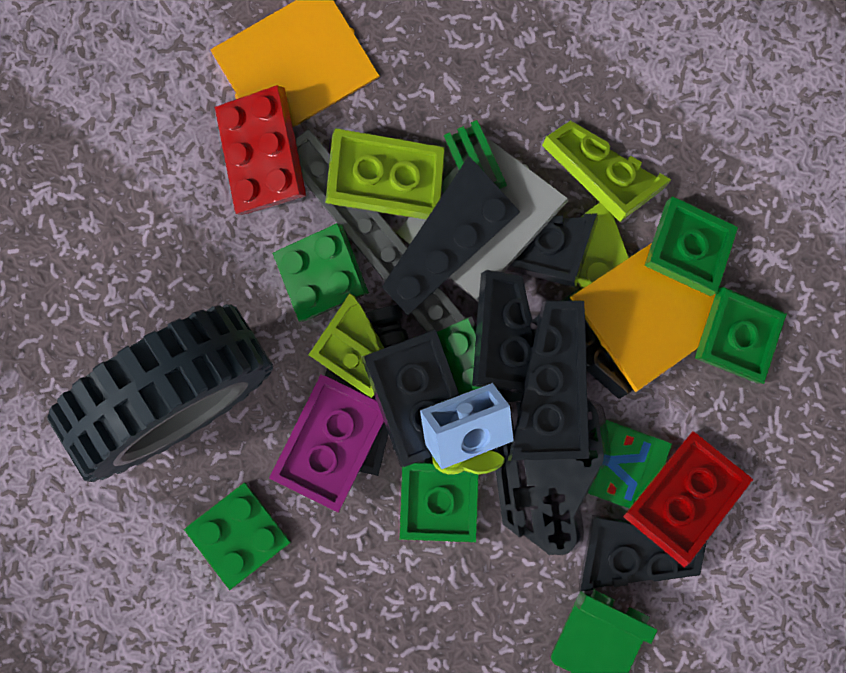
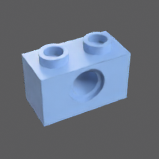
(467, 425)

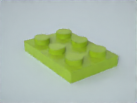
(384, 174)

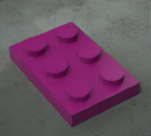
(329, 443)

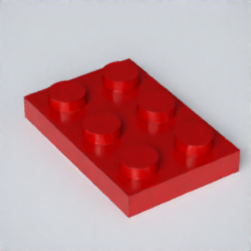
(260, 150)
(688, 498)

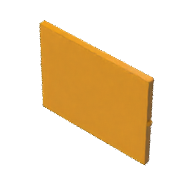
(301, 49)
(644, 318)

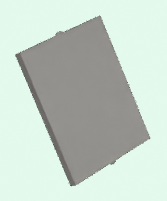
(531, 196)

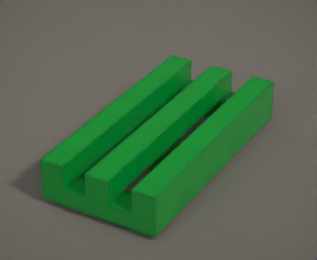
(463, 136)

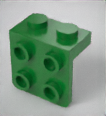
(601, 636)

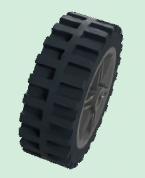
(159, 391)

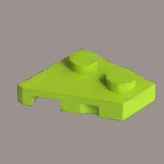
(345, 342)

